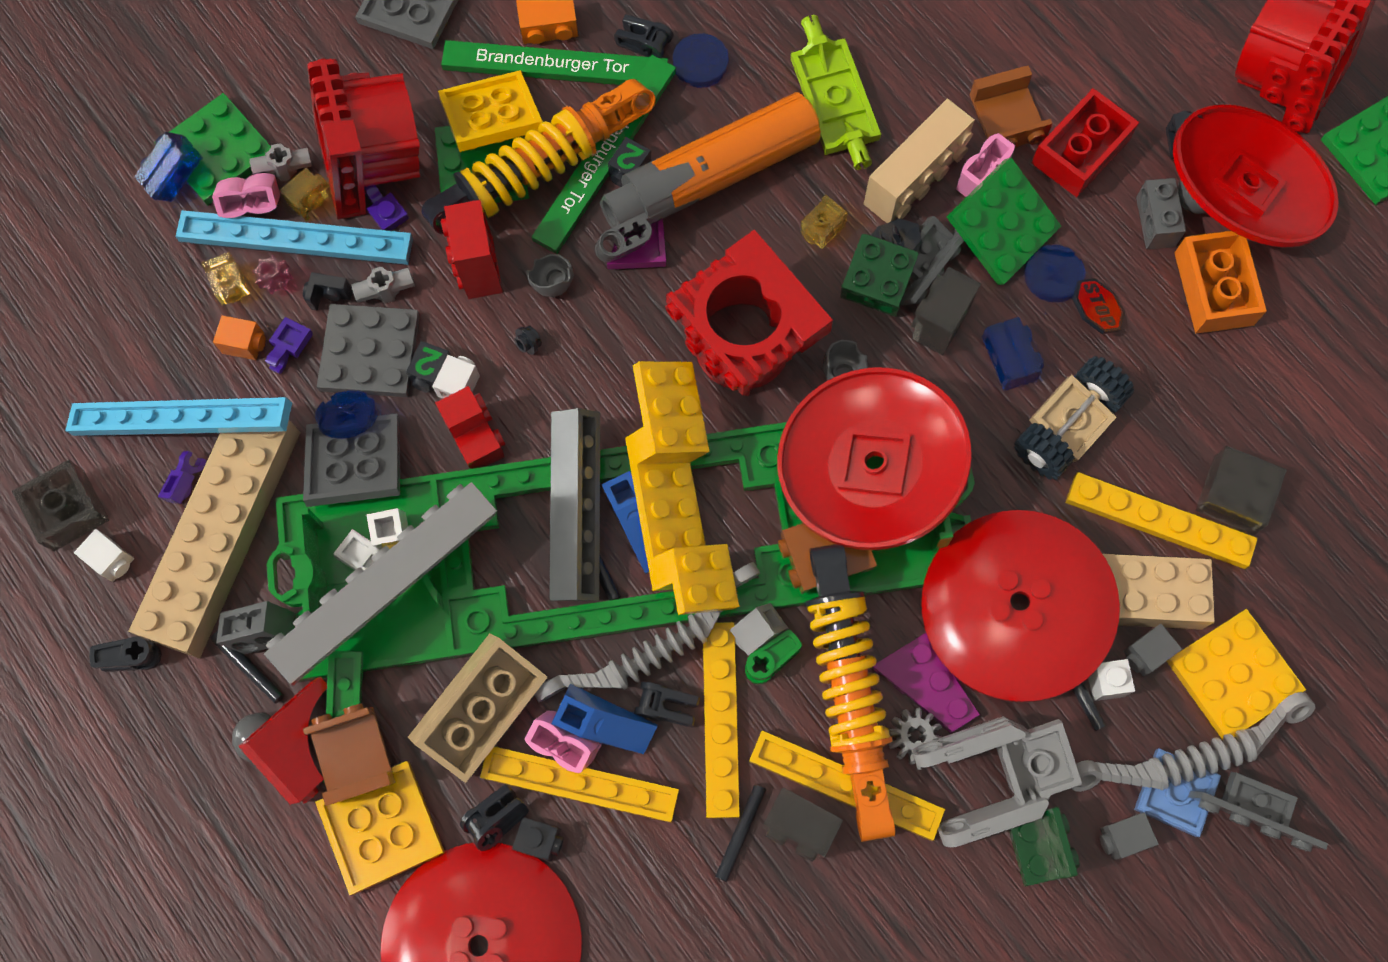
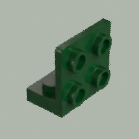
(878, 274)
(1044, 849)

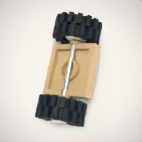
(1073, 417)

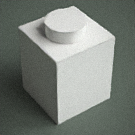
(455, 375)
(386, 526)
(104, 556)
(1111, 680)

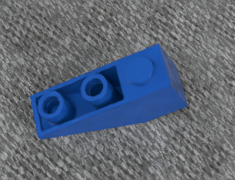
(623, 500)
(603, 721)

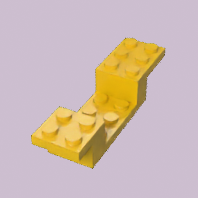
(666, 490)

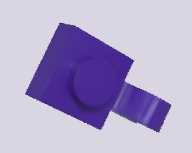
(385, 210)
(287, 340)
(179, 481)

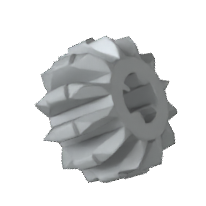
(911, 724)

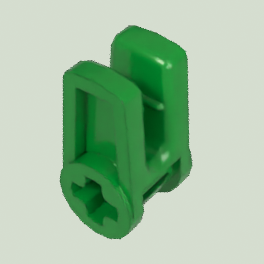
(775, 656)

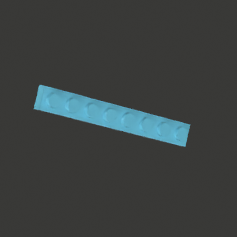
(295, 237)
(179, 416)

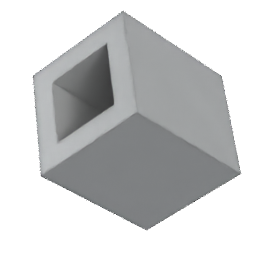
(758, 628)

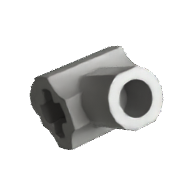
(281, 161)
(372, 287)

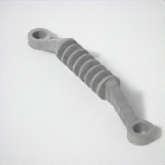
(615, 676)
(1245, 745)

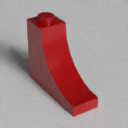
(283, 750)

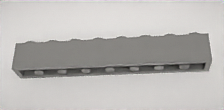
(380, 584)

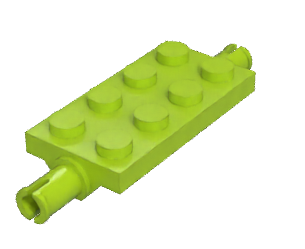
(836, 93)

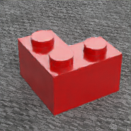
(468, 423)

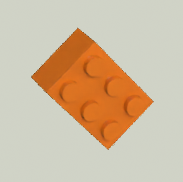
(1219, 281)

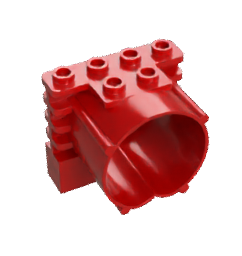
(1302, 53)
(362, 132)
(749, 276)

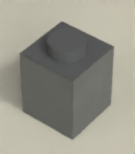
(1151, 650)
(1127, 836)

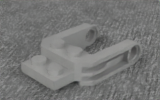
(1034, 763)

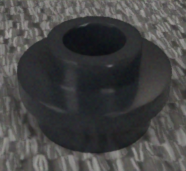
(527, 340)

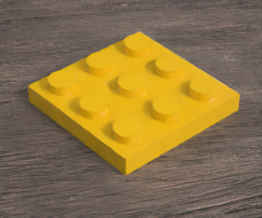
(490, 110)
(1235, 674)
(381, 831)

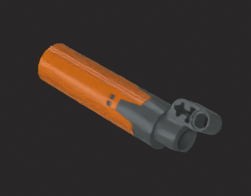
(704, 169)

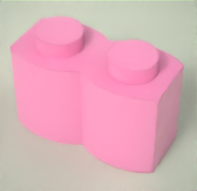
(982, 164)
(238, 195)
(566, 748)

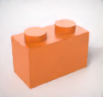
(546, 20)

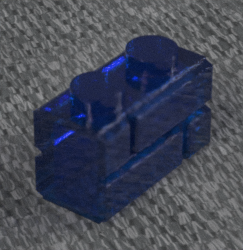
(168, 166)
(1012, 353)

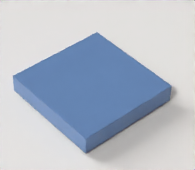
(1173, 804)

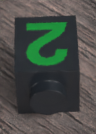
(627, 158)
(426, 366)

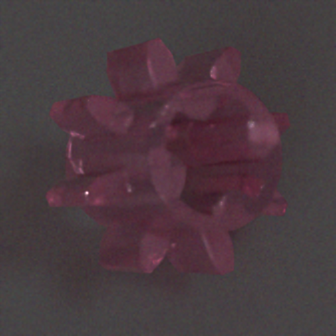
(277, 280)

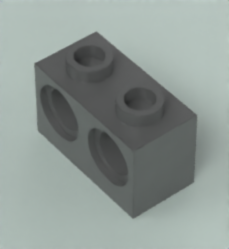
(1160, 213)
(253, 626)

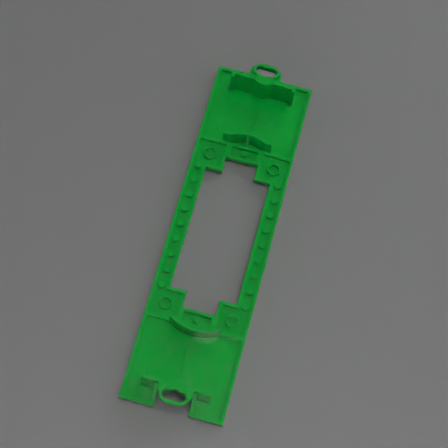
(450, 619)

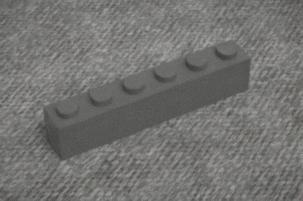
(575, 505)

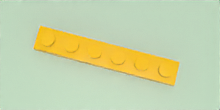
(1161, 520)
(721, 723)
(827, 778)
(588, 786)

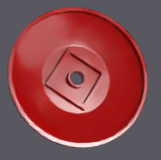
(1290, 185)
(868, 416)
(1027, 651)
(485, 893)

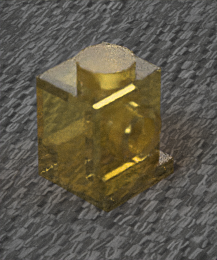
(305, 193)
(833, 222)
(225, 278)

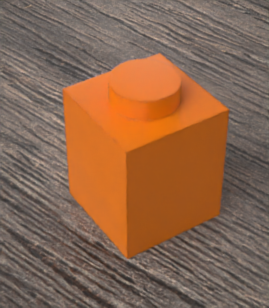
(239, 338)

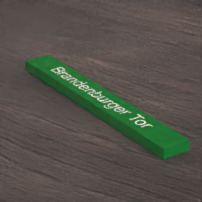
(541, 62)
(593, 171)

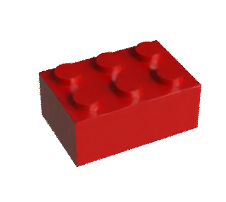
(1084, 142)
(471, 249)

